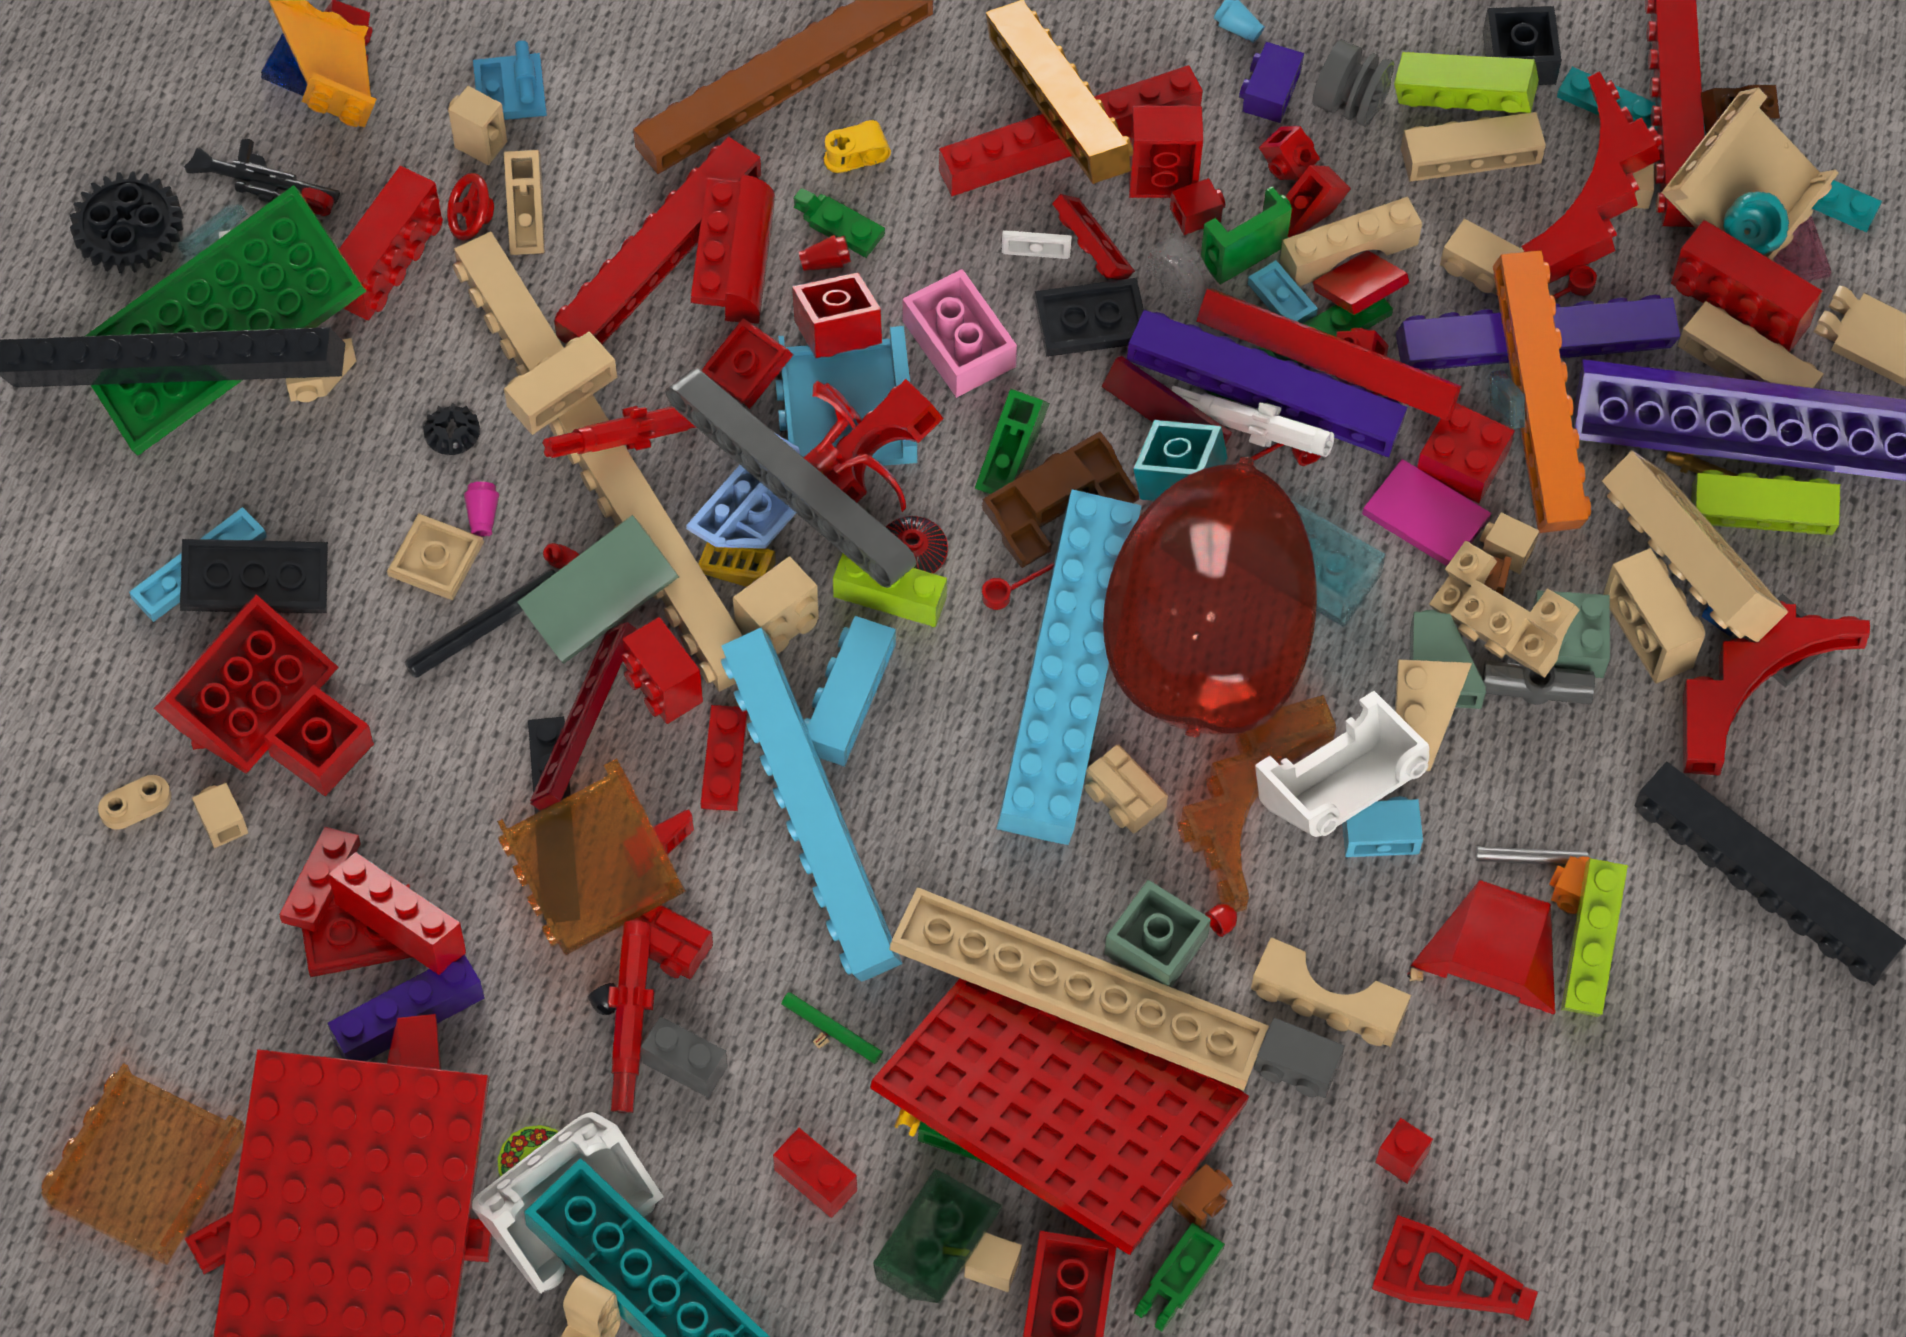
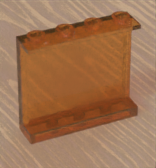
(591, 861)
(142, 1165)

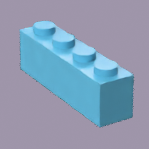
(849, 688)

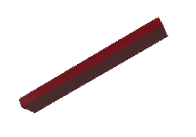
(581, 718)

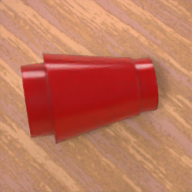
(826, 254)

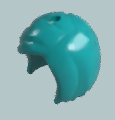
(1763, 218)

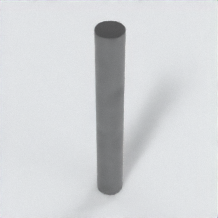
(1527, 856)

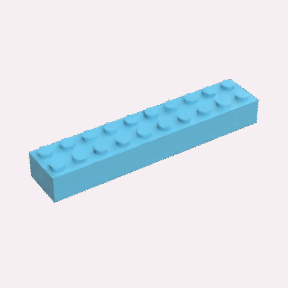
(1066, 673)

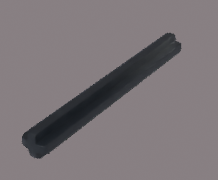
(472, 629)

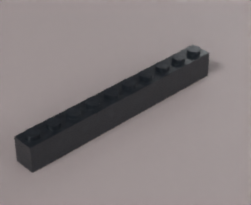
(172, 357)

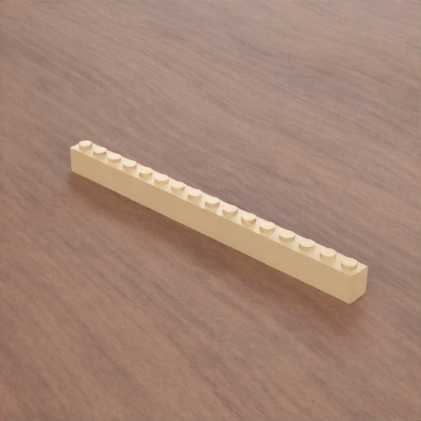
(612, 471)

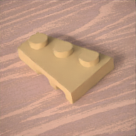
(1428, 697)

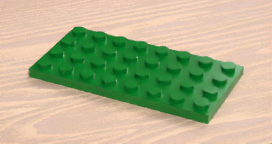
(259, 276)

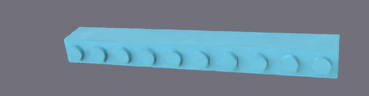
(810, 804)

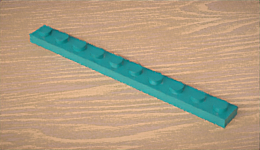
(1840, 202)

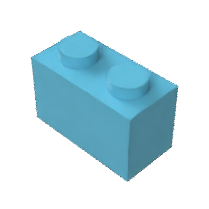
(1384, 829)

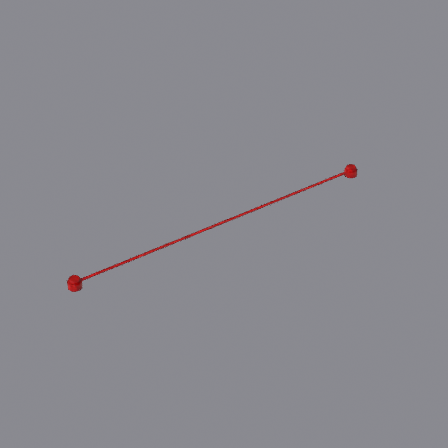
(997, 591)

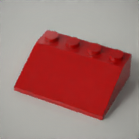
(245, 684)

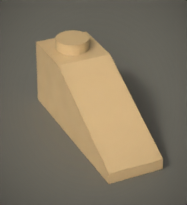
(524, 202)

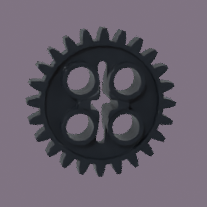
(126, 222)

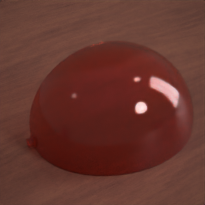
(1213, 602)

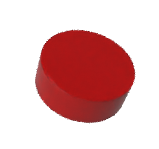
(319, 201)

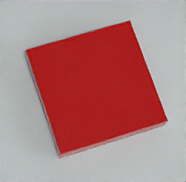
(1361, 282)
(747, 363)

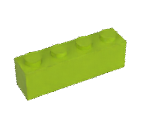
(1466, 82)
(1767, 503)
(1594, 937)

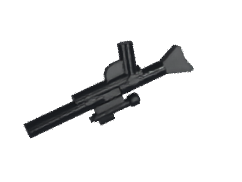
(253, 169)

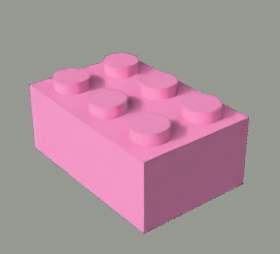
(959, 333)

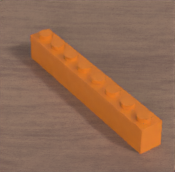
(1539, 373)

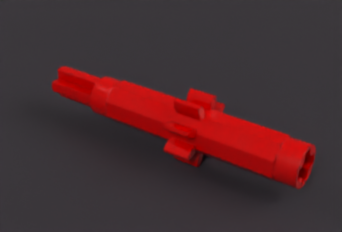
(632, 430)
(630, 1002)

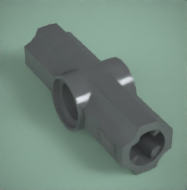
(1560, 683)

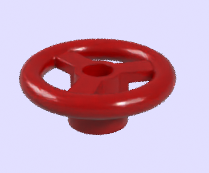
(474, 207)

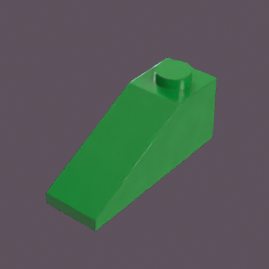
(1012, 440)

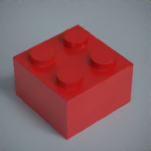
(837, 315)
(1466, 452)
(661, 671)
(319, 740)

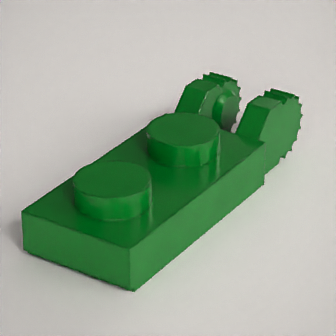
(1181, 1273)

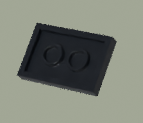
(1088, 316)

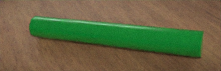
(832, 1027)

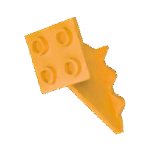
(330, 58)

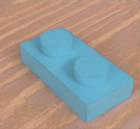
(1282, 293)

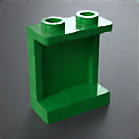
(1249, 243)

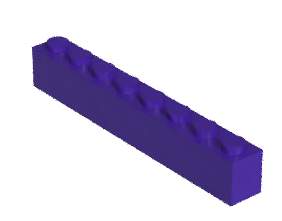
(1584, 330)
(1256, 377)

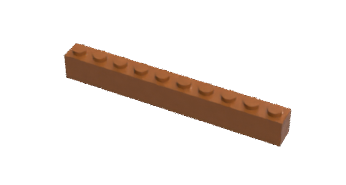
(773, 78)

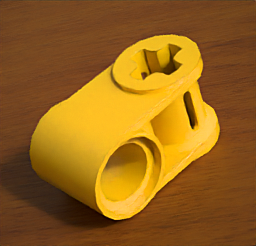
(858, 145)

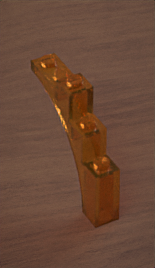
(1218, 822)

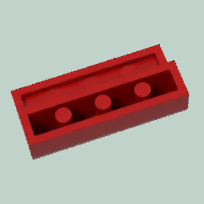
(734, 247)

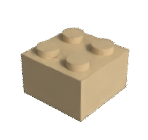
(779, 603)

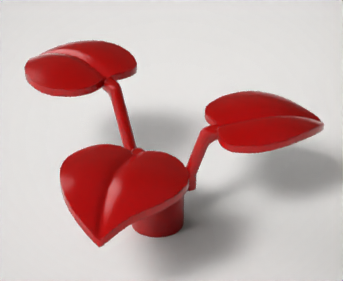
(826, 456)

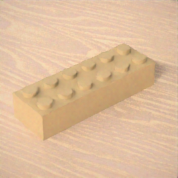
(1693, 548)

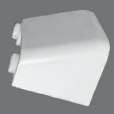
(1346, 773)
(505, 1200)

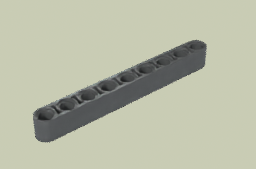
(791, 478)

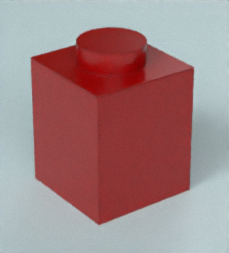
(1196, 205)
(1404, 1150)

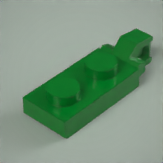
(837, 219)

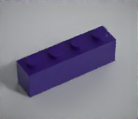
(371, 1026)

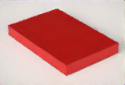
(346, 944)

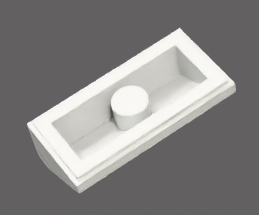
(1036, 244)

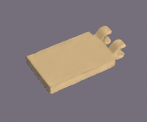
(1867, 334)

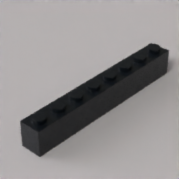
(1770, 874)

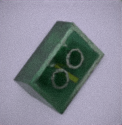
(935, 1239)

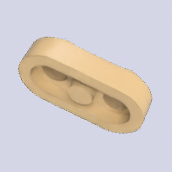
(135, 802)

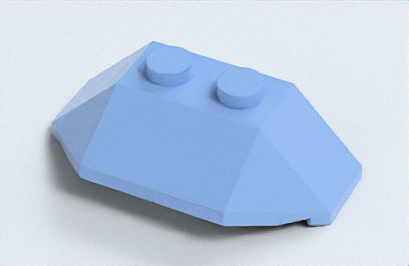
(742, 513)

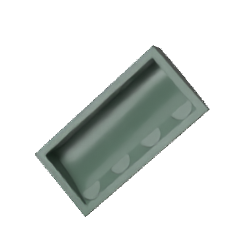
(598, 589)

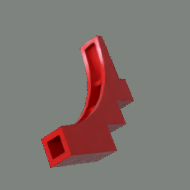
(1586, 228)
(1743, 667)

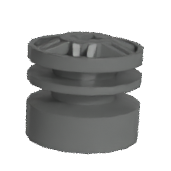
(1349, 81)

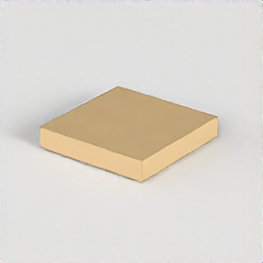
(435, 556)

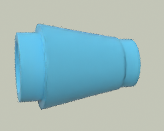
(1239, 20)

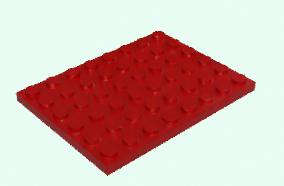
(1060, 1108)
(351, 1199)

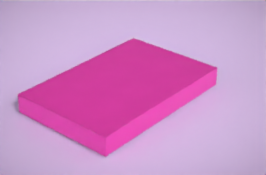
(1425, 512)

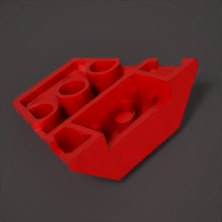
(1498, 943)

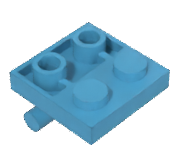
(513, 82)

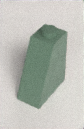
(1438, 639)

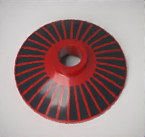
(932, 544)

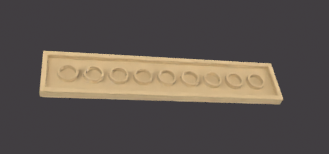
(1079, 988)

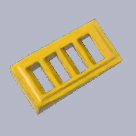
(732, 574)

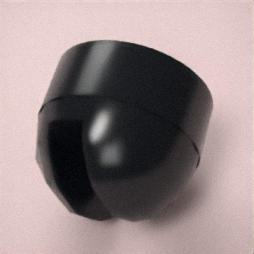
(599, 999)

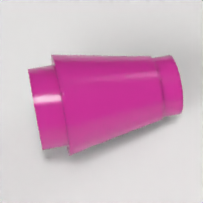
(481, 507)

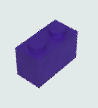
(1272, 82)

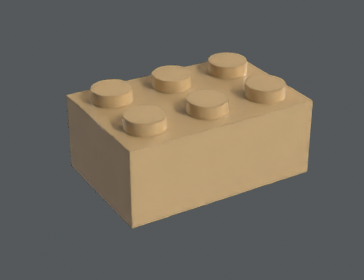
(1654, 615)

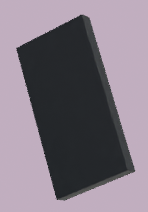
(231, 572)

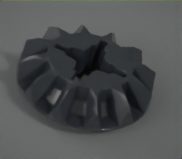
(463, 437)

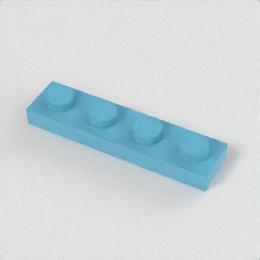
(162, 589)

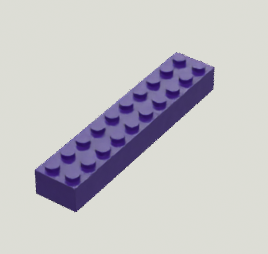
(1741, 419)

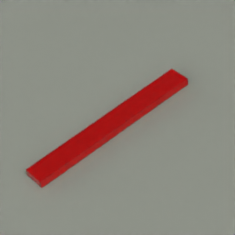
(1329, 354)

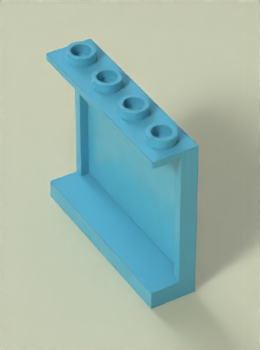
(859, 376)

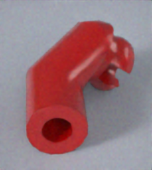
(558, 555)

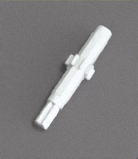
(1262, 423)

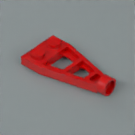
(1404, 1258)

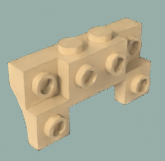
(1505, 626)

